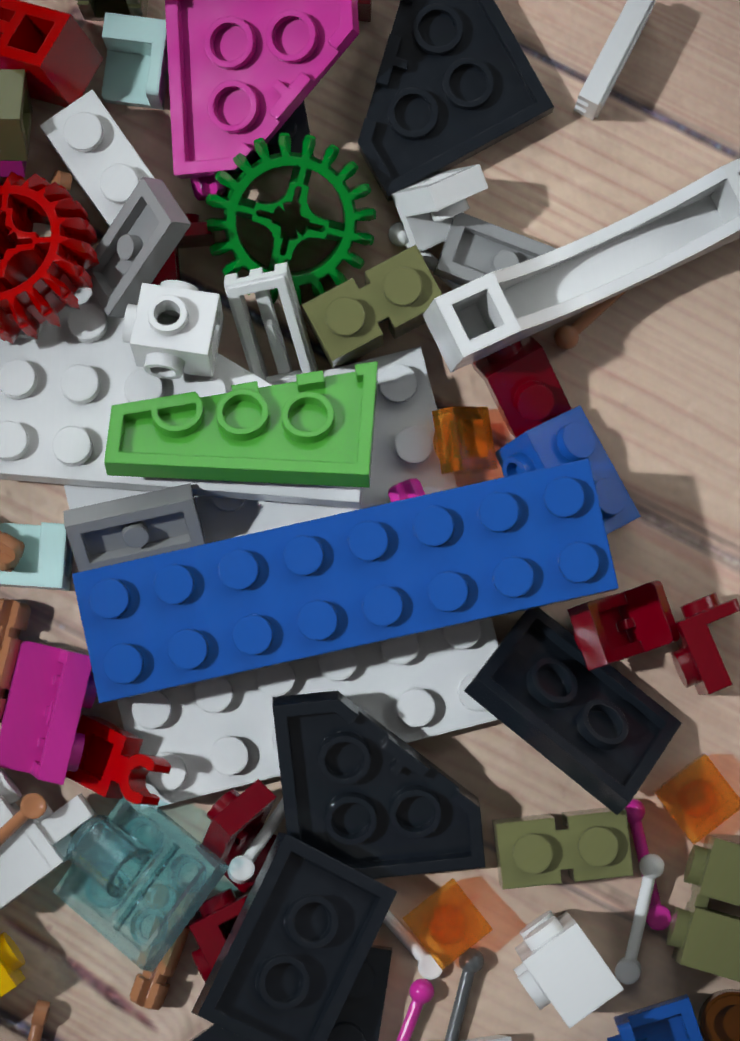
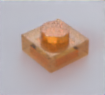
(464, 440)
(698, 798)
(447, 924)

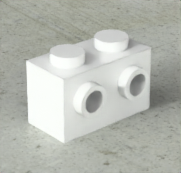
(563, 968)

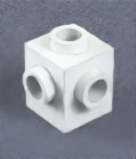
(174, 329)

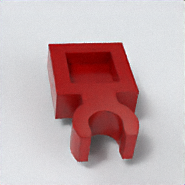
(112, 762)

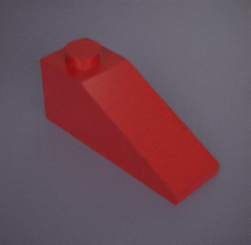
(49, 48)

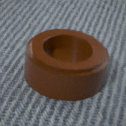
(720, 1016)

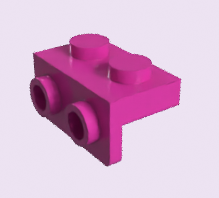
(45, 711)

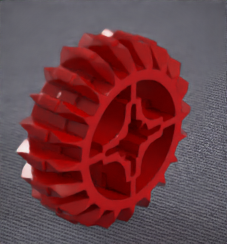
(38, 271)

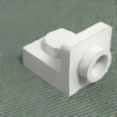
(433, 202)

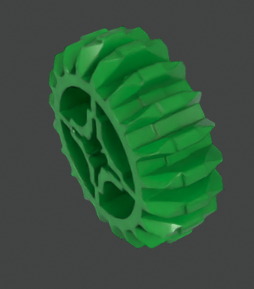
(303, 164)

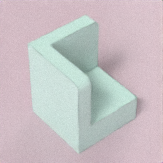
(135, 61)
(45, 557)

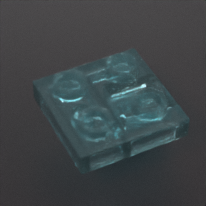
(138, 879)

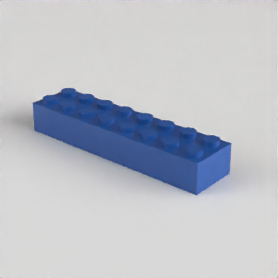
(345, 581)

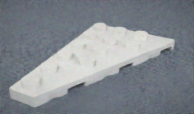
(61, 400)

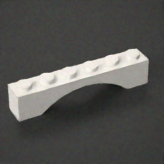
(577, 276)

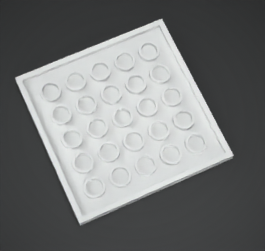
(224, 728)

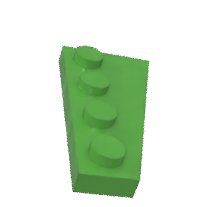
(269, 434)

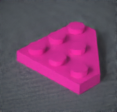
(244, 72)

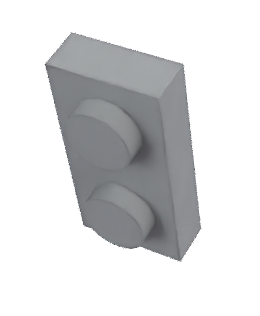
(136, 245)
(480, 248)
(134, 527)

